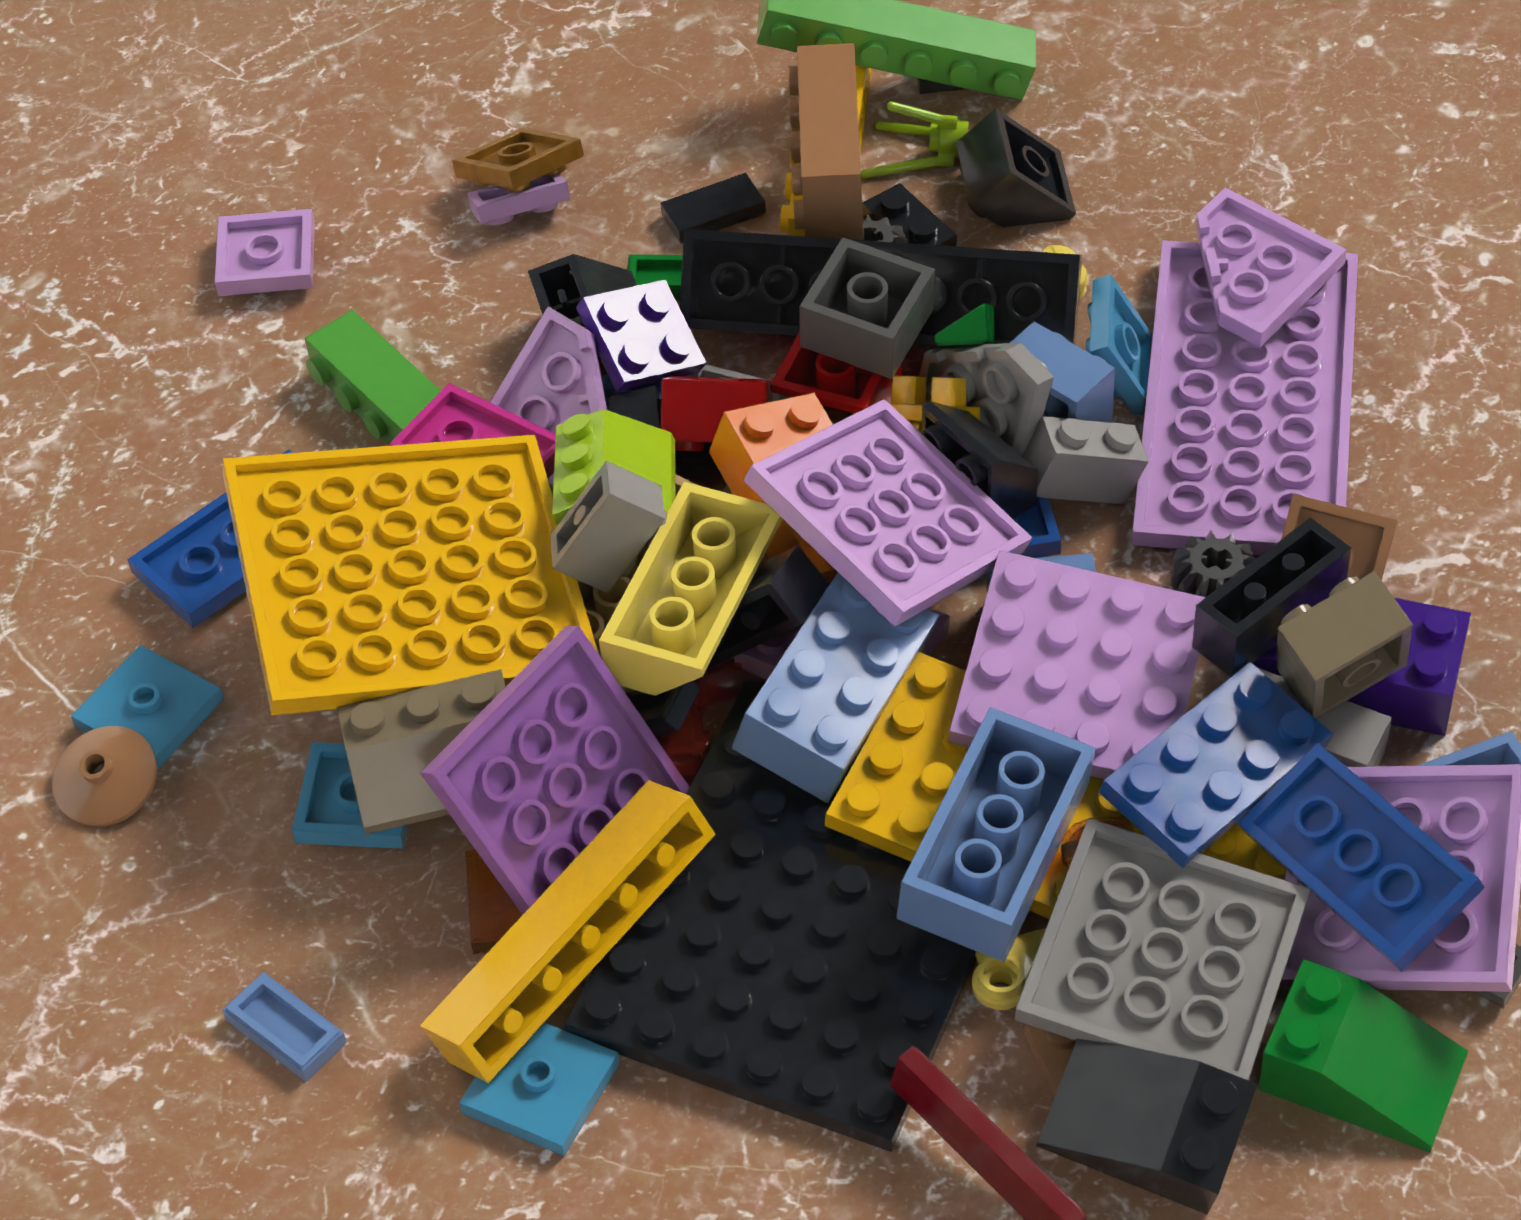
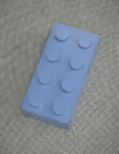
(830, 689)
(995, 834)

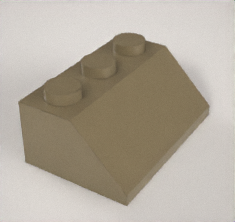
(399, 736)

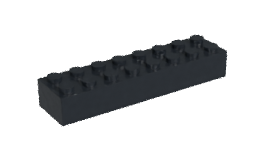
(762, 279)

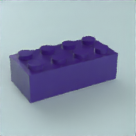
(1423, 690)

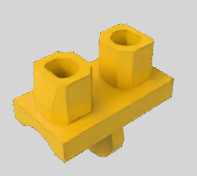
(909, 395)

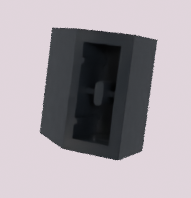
(571, 278)
(982, 457)

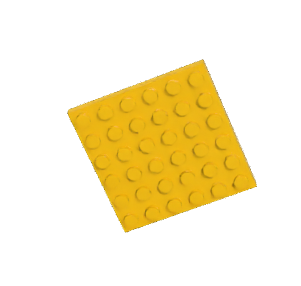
(397, 566)

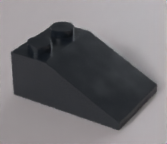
(1148, 1119)

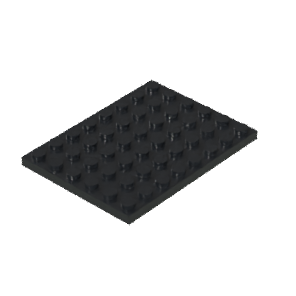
(778, 960)

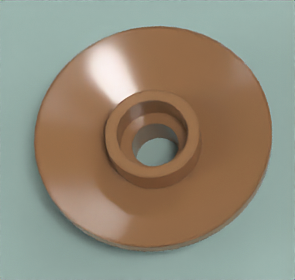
(115, 790)

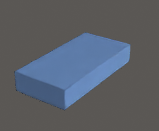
(284, 1026)

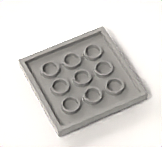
(1162, 952)

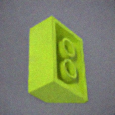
(602, 436)

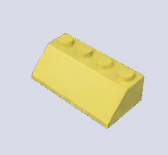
(686, 589)

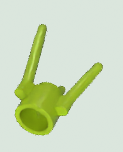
(943, 135)

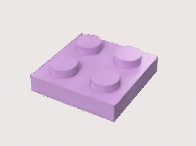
(265, 252)

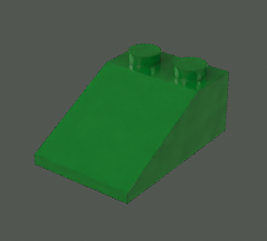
(1360, 1058)

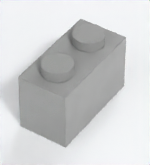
(1086, 459)
(607, 527)

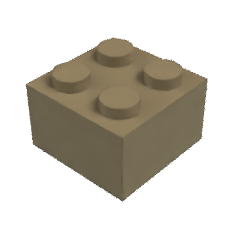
(1342, 643)

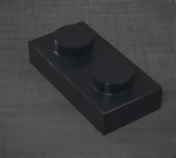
(907, 211)

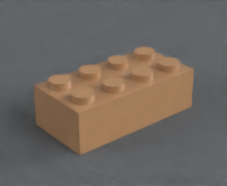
(826, 142)

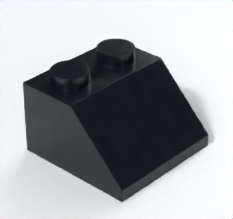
(1013, 174)

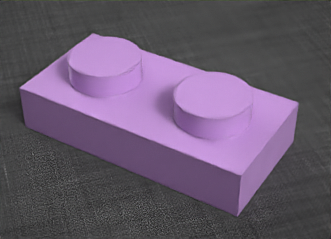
(498, 206)

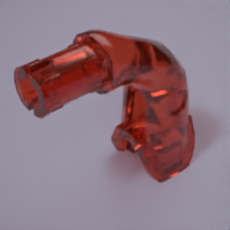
(692, 743)

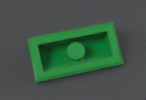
(971, 329)

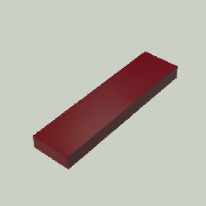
(980, 1141)

